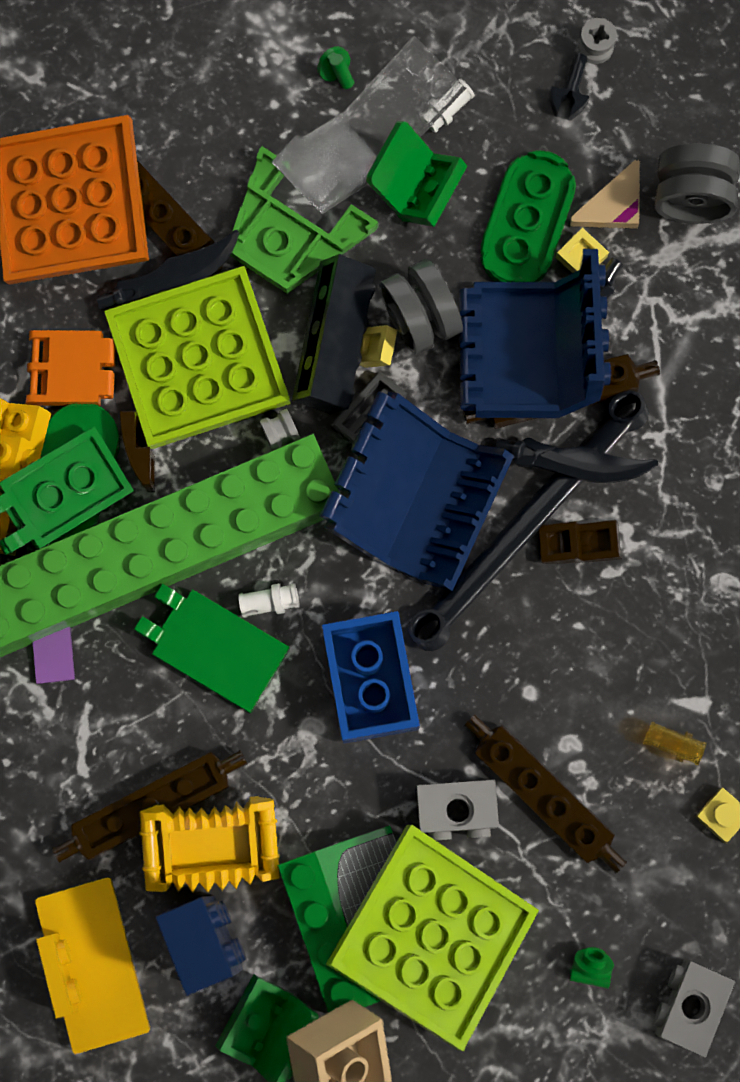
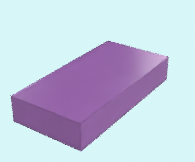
(54, 657)

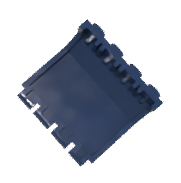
(534, 345)
(414, 492)

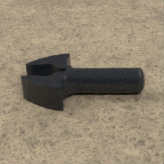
(571, 88)

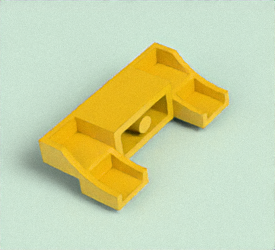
(21, 443)

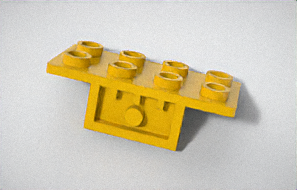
(90, 966)

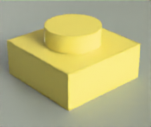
(571, 252)
(378, 346)
(721, 815)

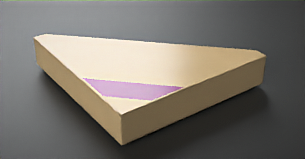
(615, 204)

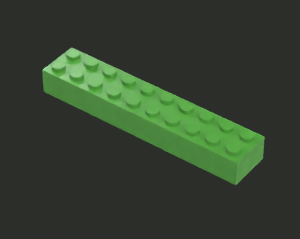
(162, 543)

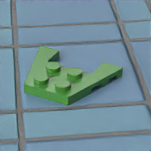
(280, 241)

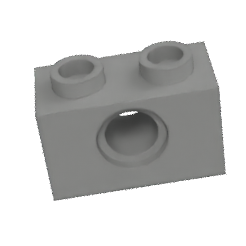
(477, 795)
(699, 1030)

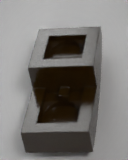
(140, 458)
(580, 542)

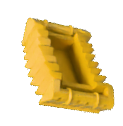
(210, 846)

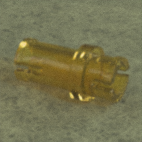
(675, 743)

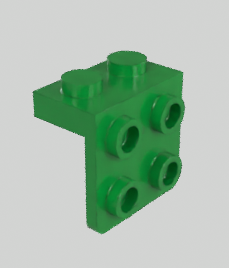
(413, 177)
(260, 1028)

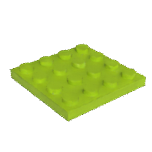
(197, 357)
(433, 937)

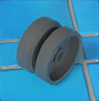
(697, 183)
(421, 306)

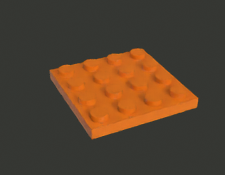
(70, 200)

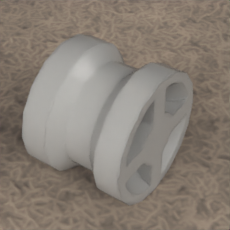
(595, 49)
(279, 430)

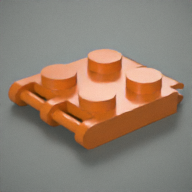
(71, 368)

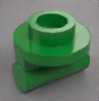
(335, 65)
(592, 967)

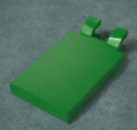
(61, 491)
(215, 647)

